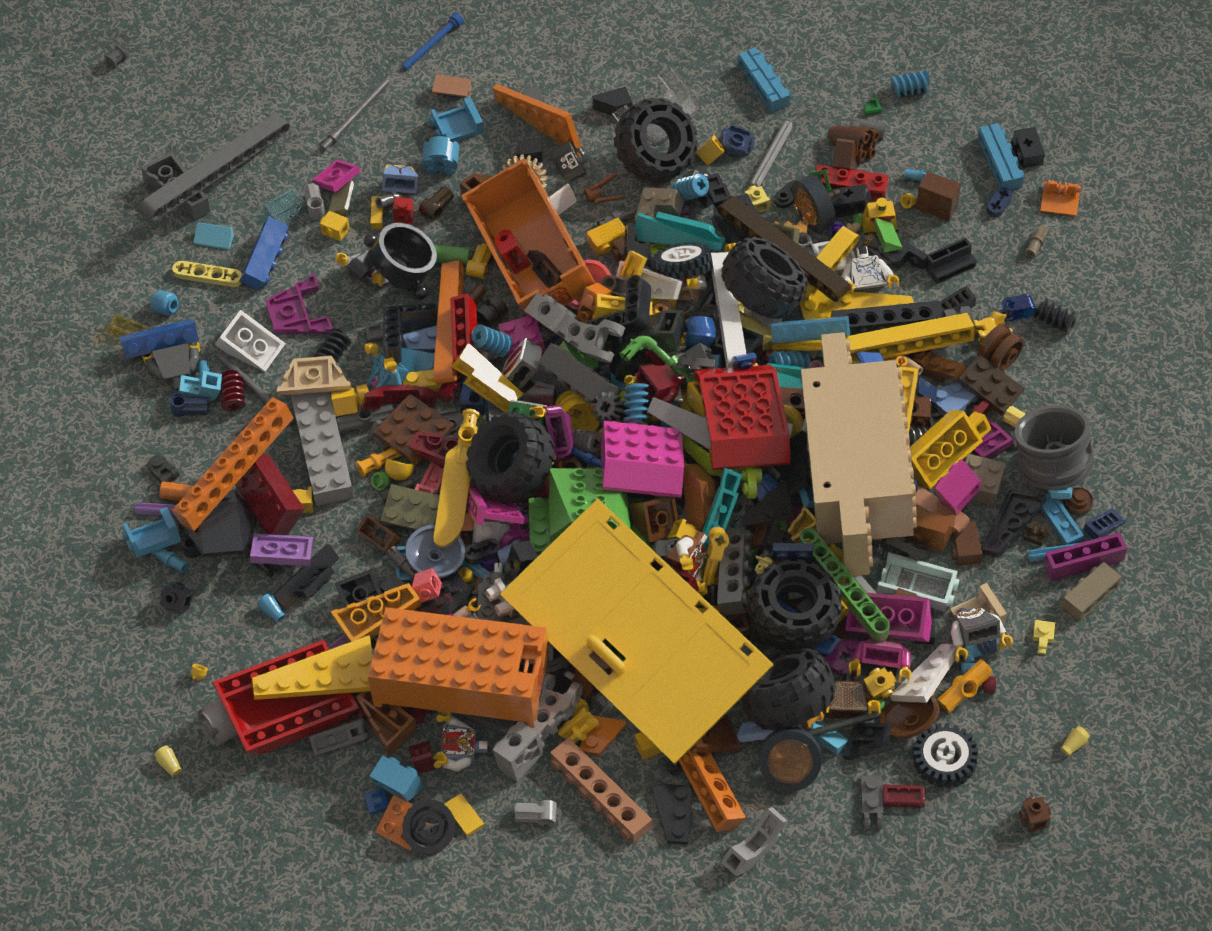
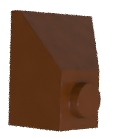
(654, 517)

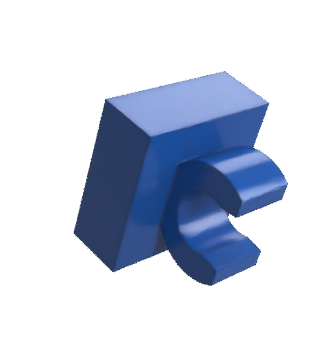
(376, 801)

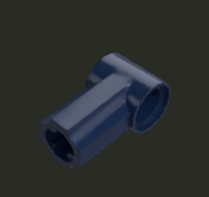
(185, 405)

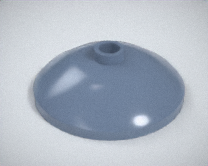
(421, 549)

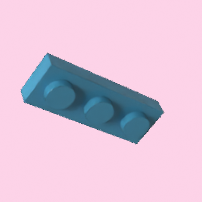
(1061, 521)

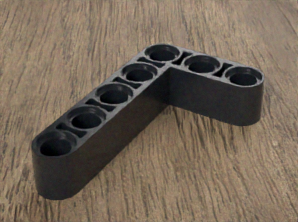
(637, 308)
(405, 317)

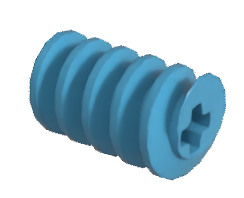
(910, 83)
(692, 186)
(491, 340)
(790, 358)
(635, 403)

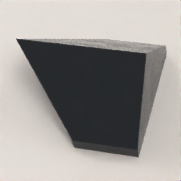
(540, 394)

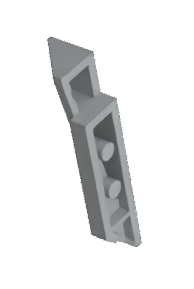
(683, 420)

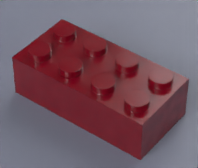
(270, 497)

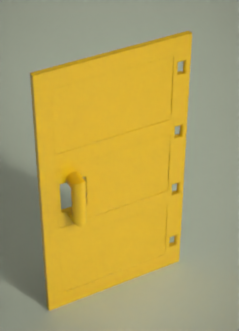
(678, 664)

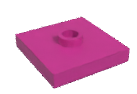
(336, 175)

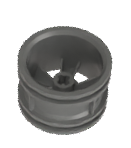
(1052, 428)

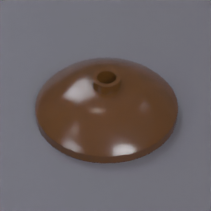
(910, 718)

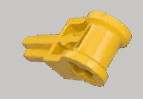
(715, 553)

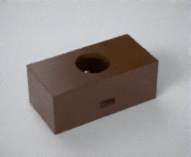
(369, 528)

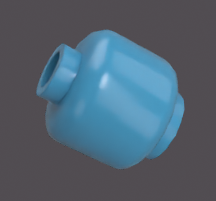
(164, 303)

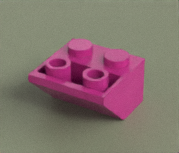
(957, 487)

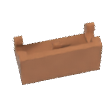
(451, 86)

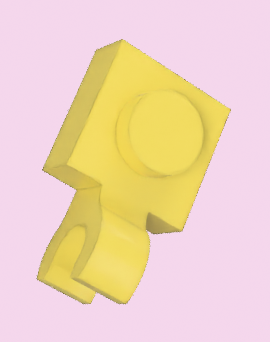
(1044, 634)

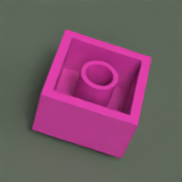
(520, 329)

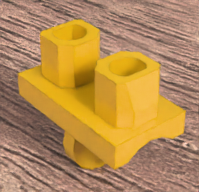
(578, 726)

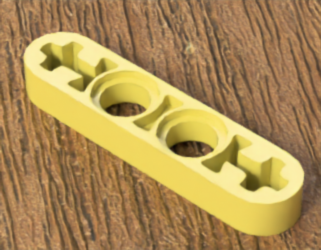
(208, 271)

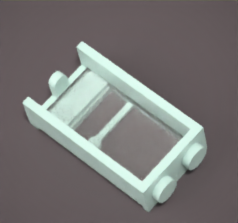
(920, 578)

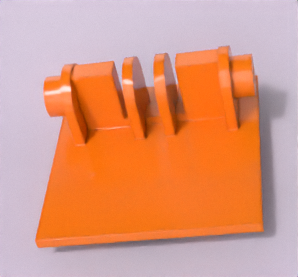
(1060, 198)
(391, 822)

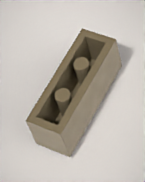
(1091, 591)

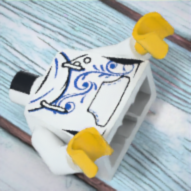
(868, 272)

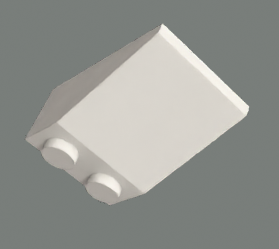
(250, 342)

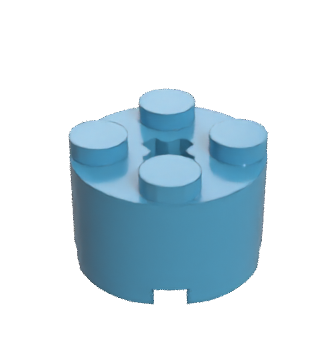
(440, 155)

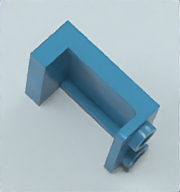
(458, 122)
(152, 536)

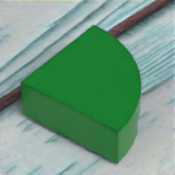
(873, 107)

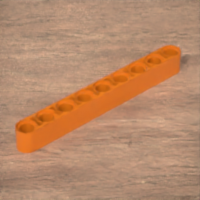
(450, 286)

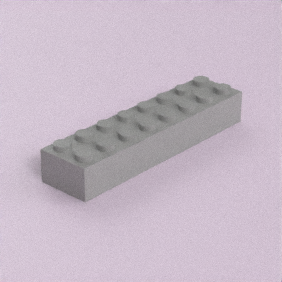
(322, 447)

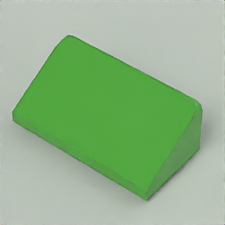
(887, 235)

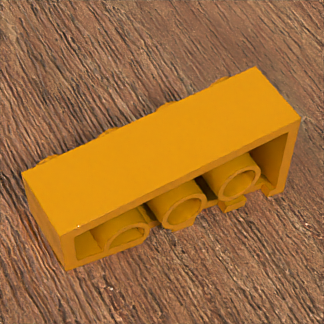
(366, 616)

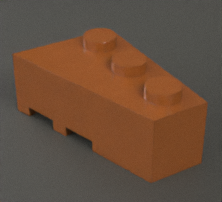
(933, 529)
(389, 723)

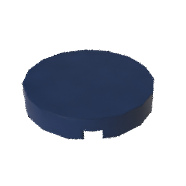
(737, 140)

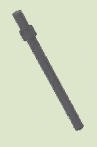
(334, 136)

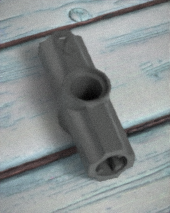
(356, 420)

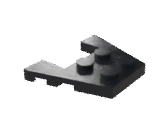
(451, 594)

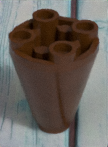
(864, 138)

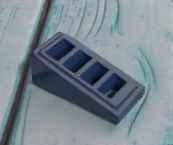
(1094, 533)

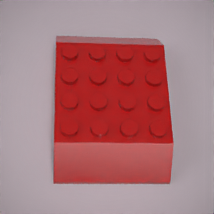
(279, 721)

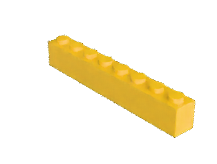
(913, 337)

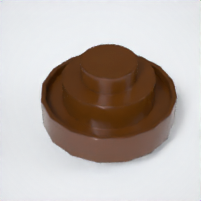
(1080, 501)

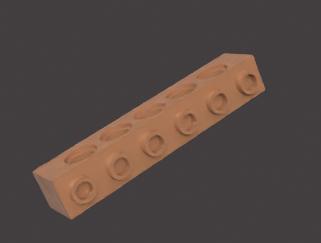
(568, 753)

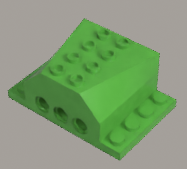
(569, 496)

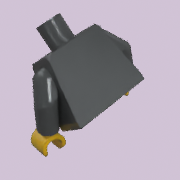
(173, 362)

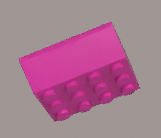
(642, 459)

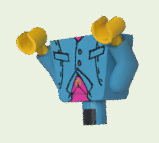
(385, 371)

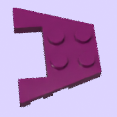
(289, 312)

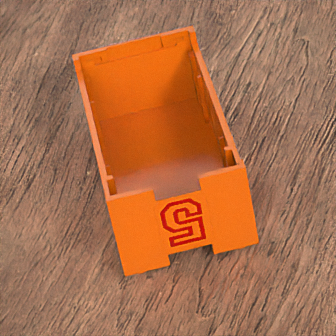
(520, 204)
(458, 665)

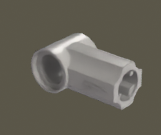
(314, 201)
(539, 813)

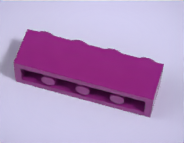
(1084, 556)

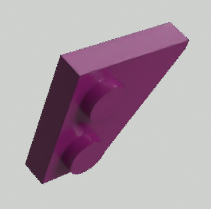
(993, 442)

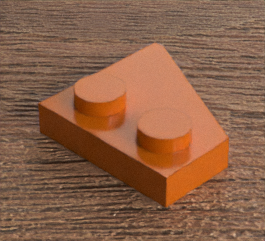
(601, 735)

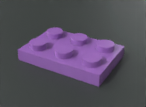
(281, 549)

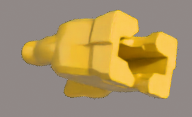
(985, 325)

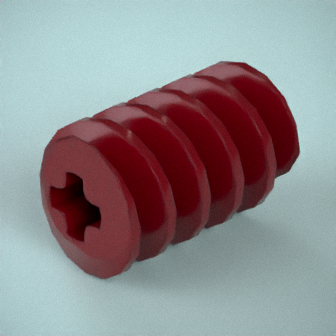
(232, 391)

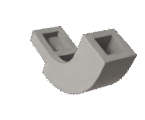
(756, 845)

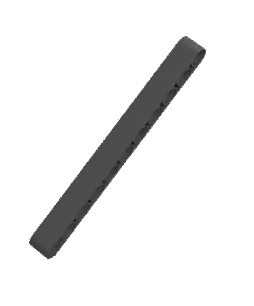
(214, 167)

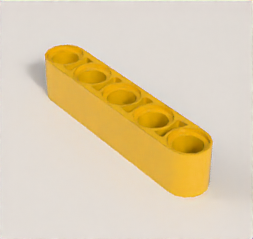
(835, 253)

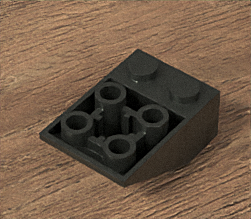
(665, 328)

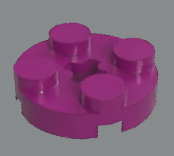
(838, 665)

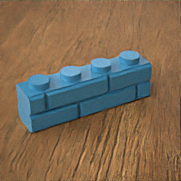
(763, 79)
(1000, 157)
(808, 329)

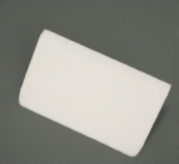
(563, 198)

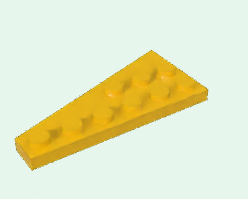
(330, 672)

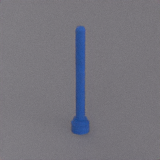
(454, 21)

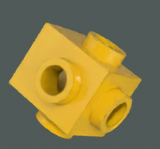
(880, 690)

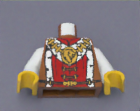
(689, 557)

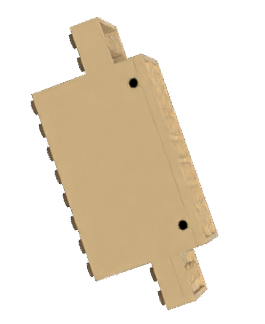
(858, 452)

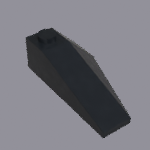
(358, 588)

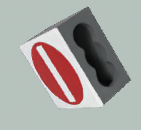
(522, 363)

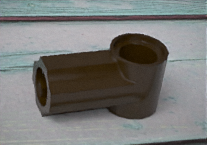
(434, 206)

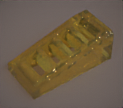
(124, 321)

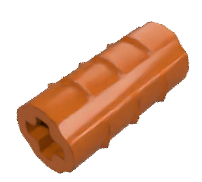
(173, 491)

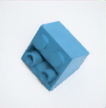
(396, 778)

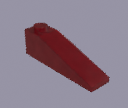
(433, 446)

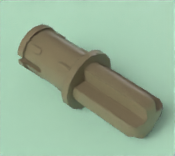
(1036, 241)

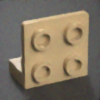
(986, 600)

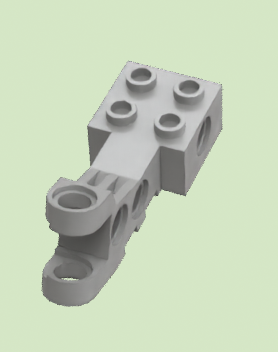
(563, 323)
(525, 744)

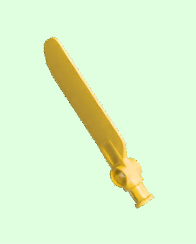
(455, 485)

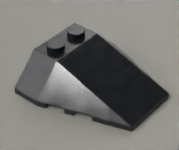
(225, 528)

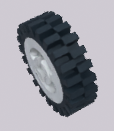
(683, 260)
(943, 770)

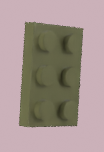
(410, 508)

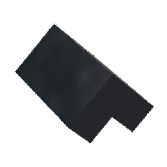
(950, 260)

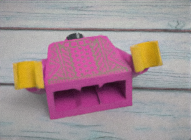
(883, 653)

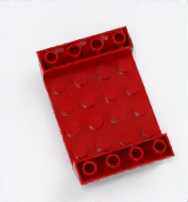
(744, 417)

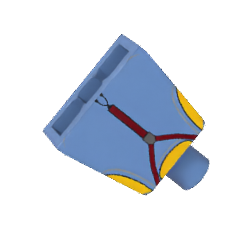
(399, 179)

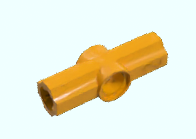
(972, 678)

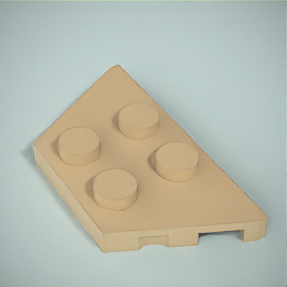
(313, 376)

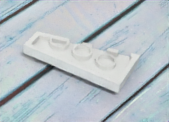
(661, 286)
(926, 676)

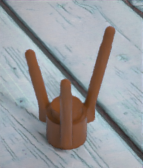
(594, 192)

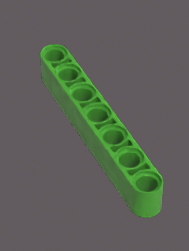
(852, 590)

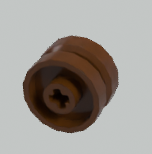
(1001, 347)

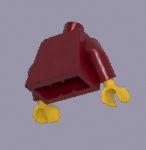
(661, 380)

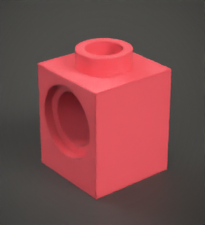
(427, 585)

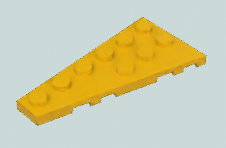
(821, 306)

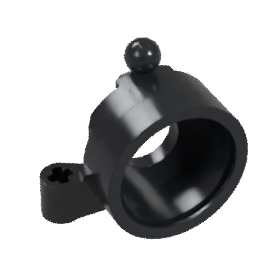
(401, 242)

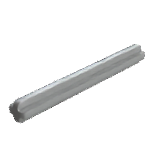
(771, 154)

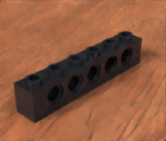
(883, 317)

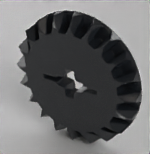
(439, 835)

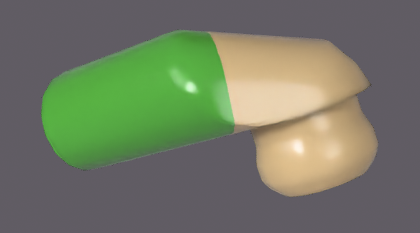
(857, 222)

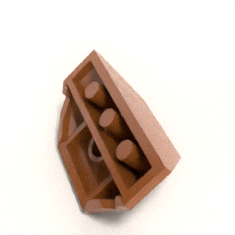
(699, 494)

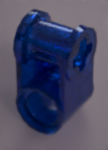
(1019, 307)

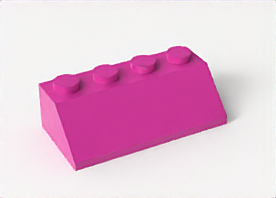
(907, 617)

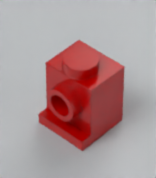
(403, 210)

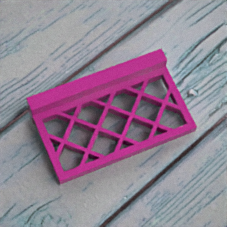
(483, 508)

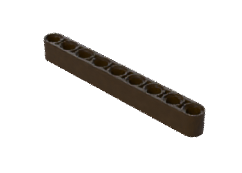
(754, 225)

